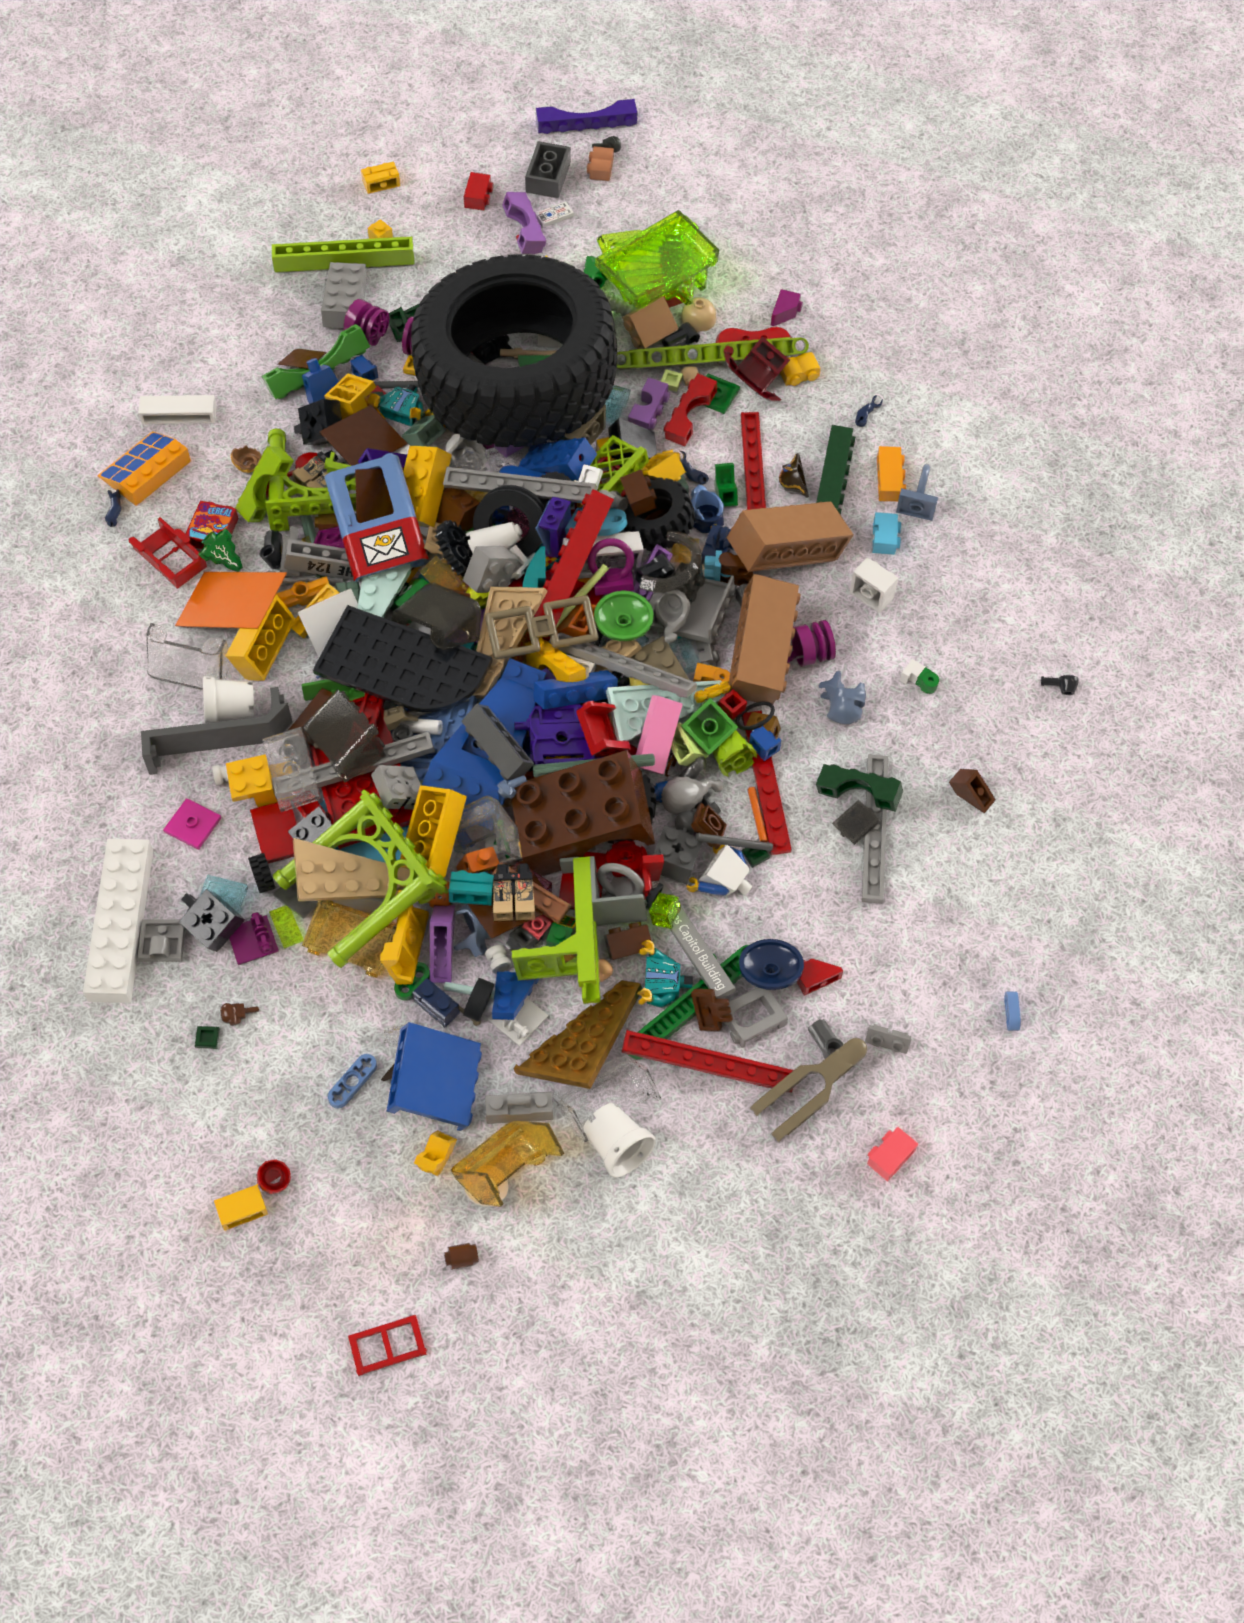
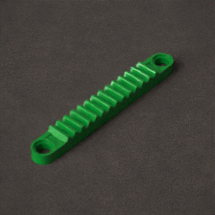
(683, 1008)

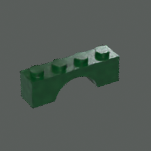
(835, 781)

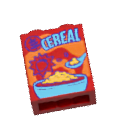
(210, 518)

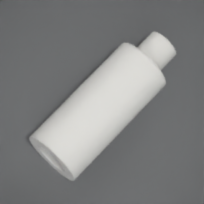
(424, 725)

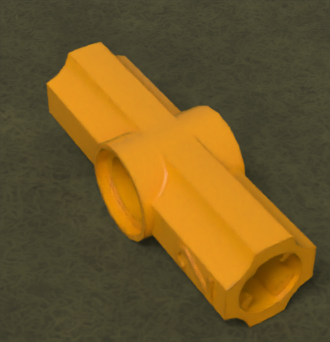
(293, 595)

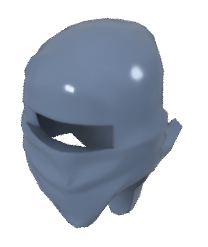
(844, 702)
(476, 939)

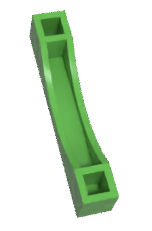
(349, 343)

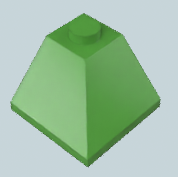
(709, 726)

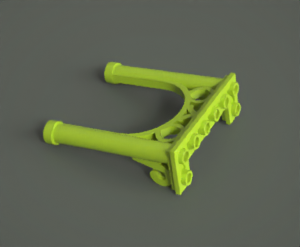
(281, 505)
(421, 888)

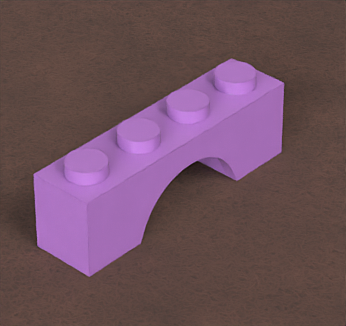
(519, 208)

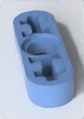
(337, 1089)

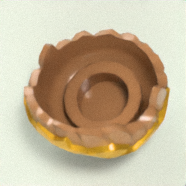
(244, 454)

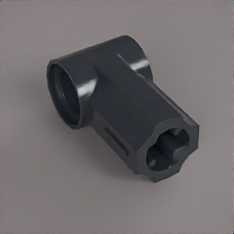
(683, 336)
(272, 549)
(658, 568)

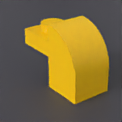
(436, 1153)

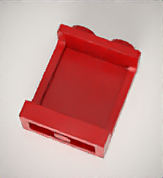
(599, 730)

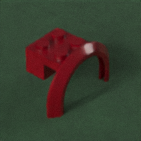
(759, 368)

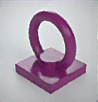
(615, 578)

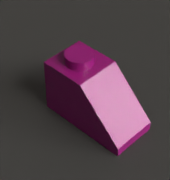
(786, 307)

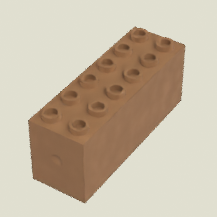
(789, 536)
(764, 639)

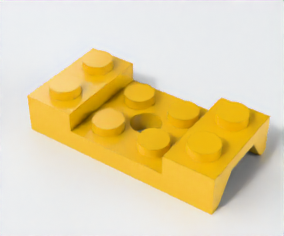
(402, 954)

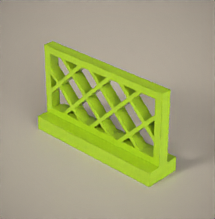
(629, 465)

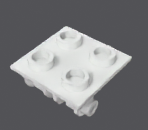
(524, 1024)

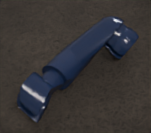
(862, 414)
(693, 474)
(115, 508)

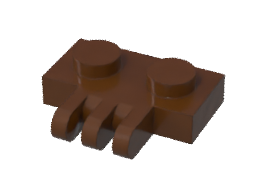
(709, 1010)

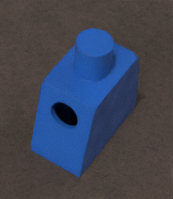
(318, 380)

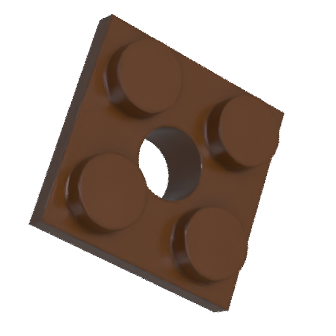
(708, 822)

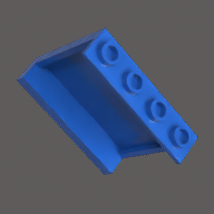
(434, 1075)

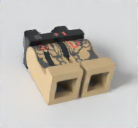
(313, 472)
(511, 886)

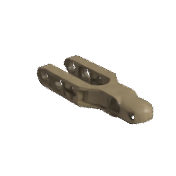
(831, 1069)

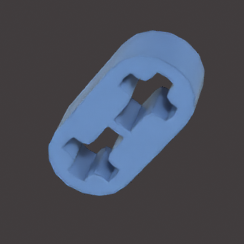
(1012, 1010)

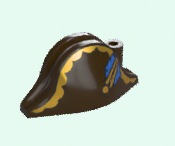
(793, 477)

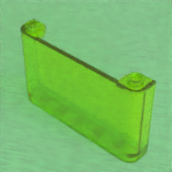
(658, 259)

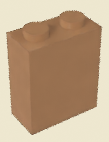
(650, 323)

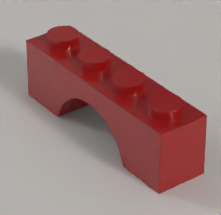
(700, 392)

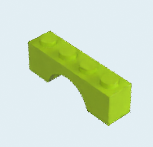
(252, 501)

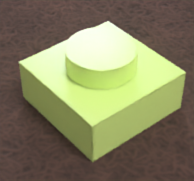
(673, 379)

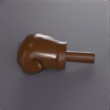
(235, 1012)

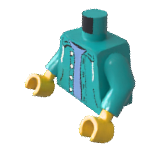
(400, 405)
(661, 978)

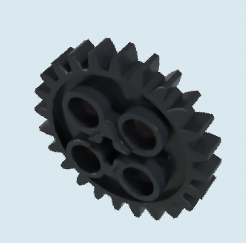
(454, 546)

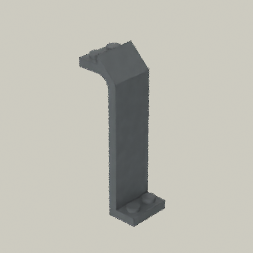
(215, 734)

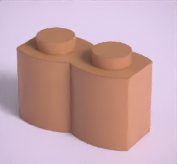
(601, 163)

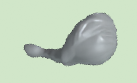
(672, 612)
(685, 793)

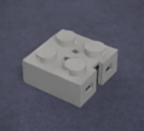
(396, 786)

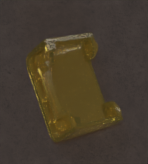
(335, 921)

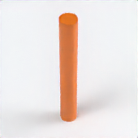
(757, 814)

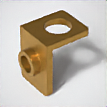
(769, 726)

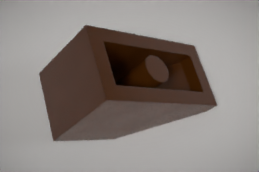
(972, 788)

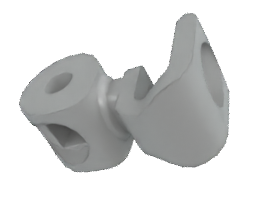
(619, 502)

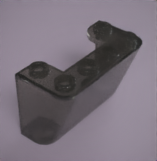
(344, 736)

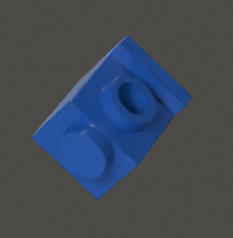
(364, 368)
(764, 743)

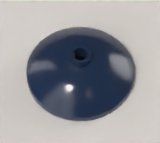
(771, 964)

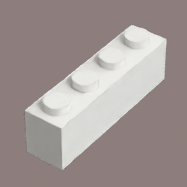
(177, 409)

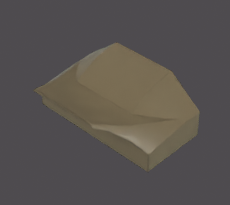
(396, 715)

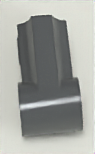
(824, 1037)

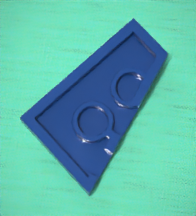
(510, 995)

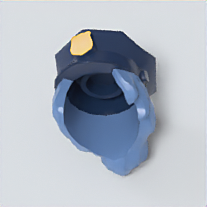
(707, 509)

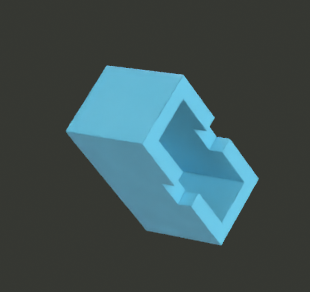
(885, 533)

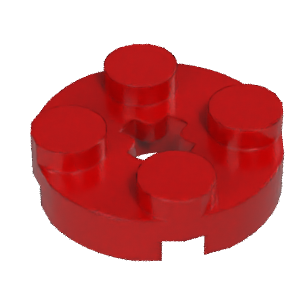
(625, 849)

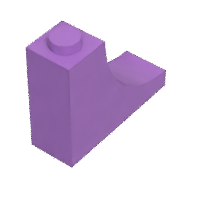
(441, 943)

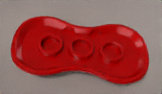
(736, 334)

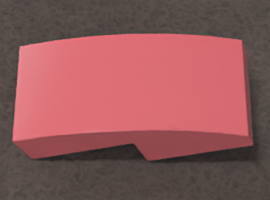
(538, 926)

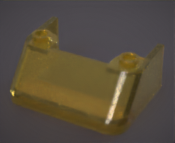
(503, 1156)

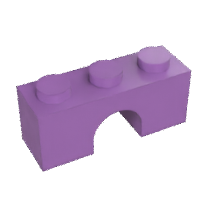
(654, 394)

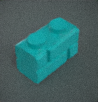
(471, 888)

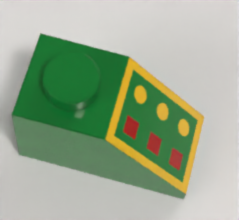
(561, 931)

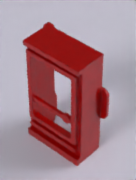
(159, 539)

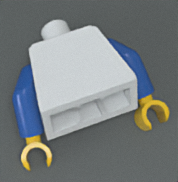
(723, 874)

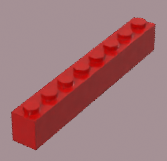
(576, 551)

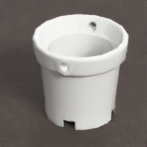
(227, 699)
(618, 1140)

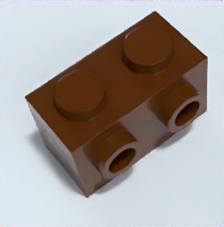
(638, 493)
(627, 941)

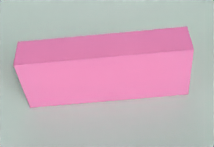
(659, 731)

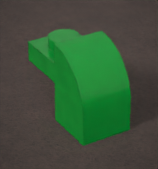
(725, 484)

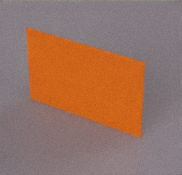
(231, 599)

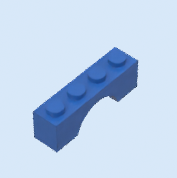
(556, 693)

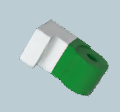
(920, 676)

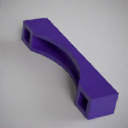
(556, 120)

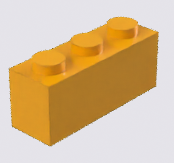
(890, 473)

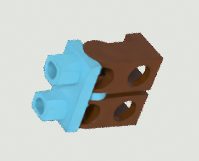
(724, 566)

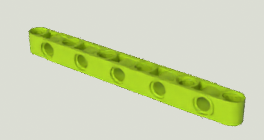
(705, 352)

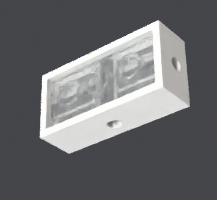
(613, 556)

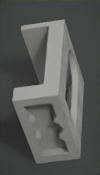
(777, 1016)

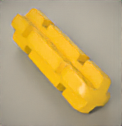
(712, 691)

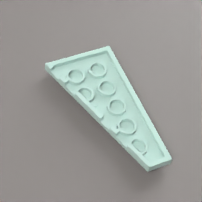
(381, 588)
(634, 701)

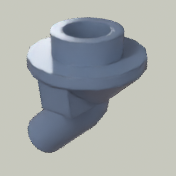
(506, 787)

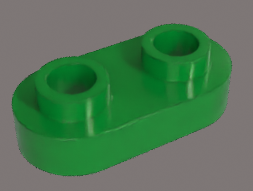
(421, 967)

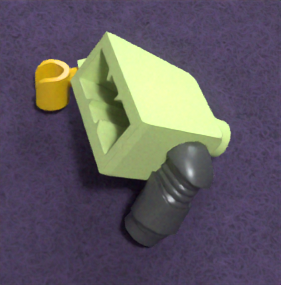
(688, 753)

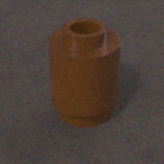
(461, 1256)

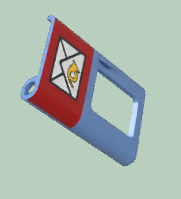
(385, 540)

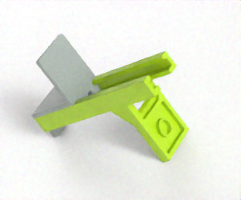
(589, 913)

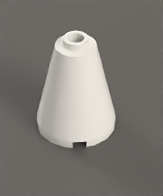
(498, 535)

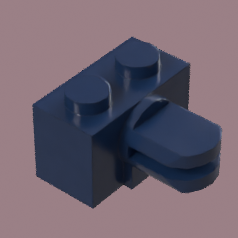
(716, 541)

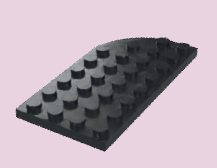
(399, 663)

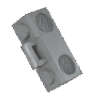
(519, 1107)

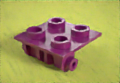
(253, 939)

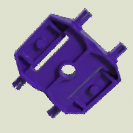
(549, 723)

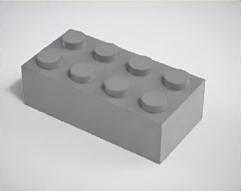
(343, 286)

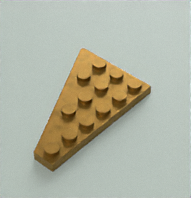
(582, 1048)

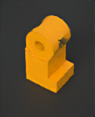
(710, 673)

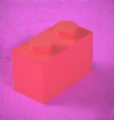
(892, 1153)

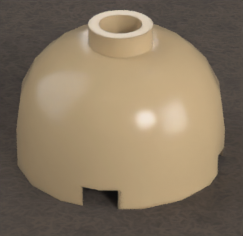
(699, 314)

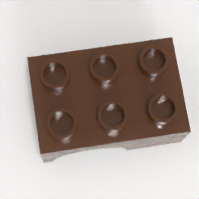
(579, 809)

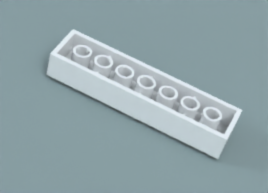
(118, 921)

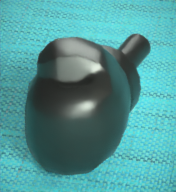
(610, 142)

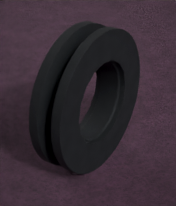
(517, 497)

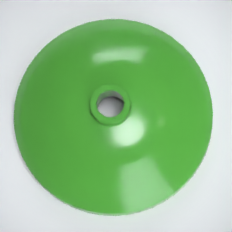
(623, 608)

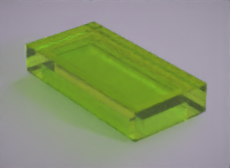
(286, 926)

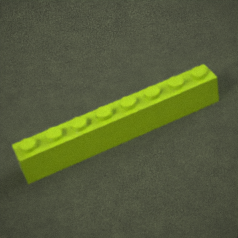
(318, 255)

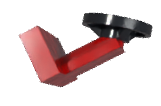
(650, 870)

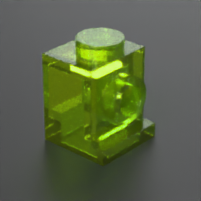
(665, 910)

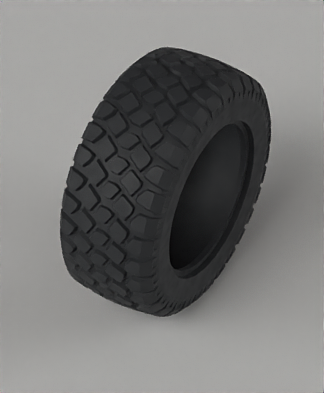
(508, 298)

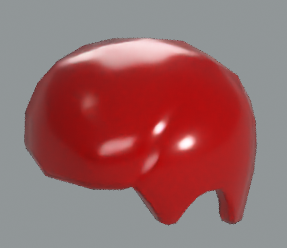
(270, 1171)

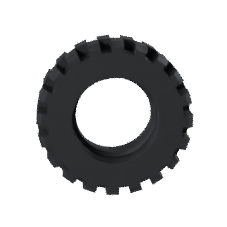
(679, 518)

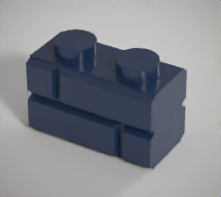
(436, 1002)

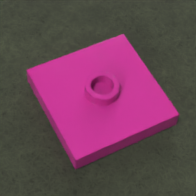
(192, 823)

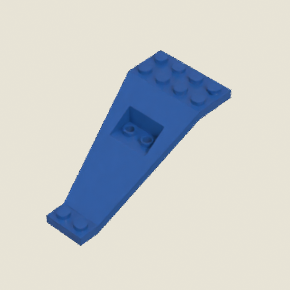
(467, 768)

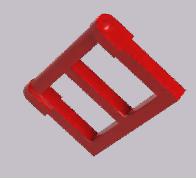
(421, 1351)

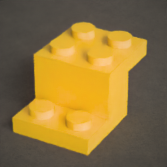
(351, 394)
(251, 779)

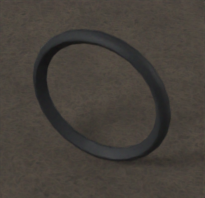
(760, 723)

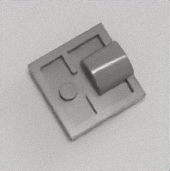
(161, 940)

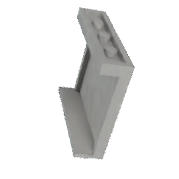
(704, 612)

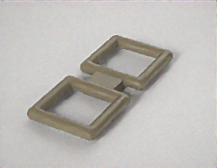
(541, 627)

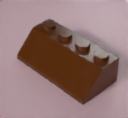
(457, 507)

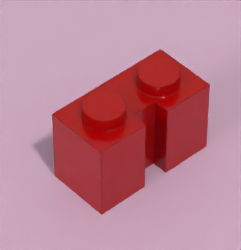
(477, 191)

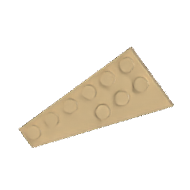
(339, 875)

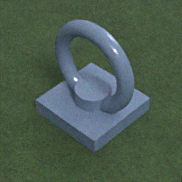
(917, 503)

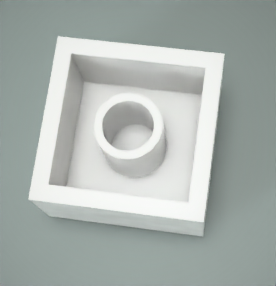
(873, 585)

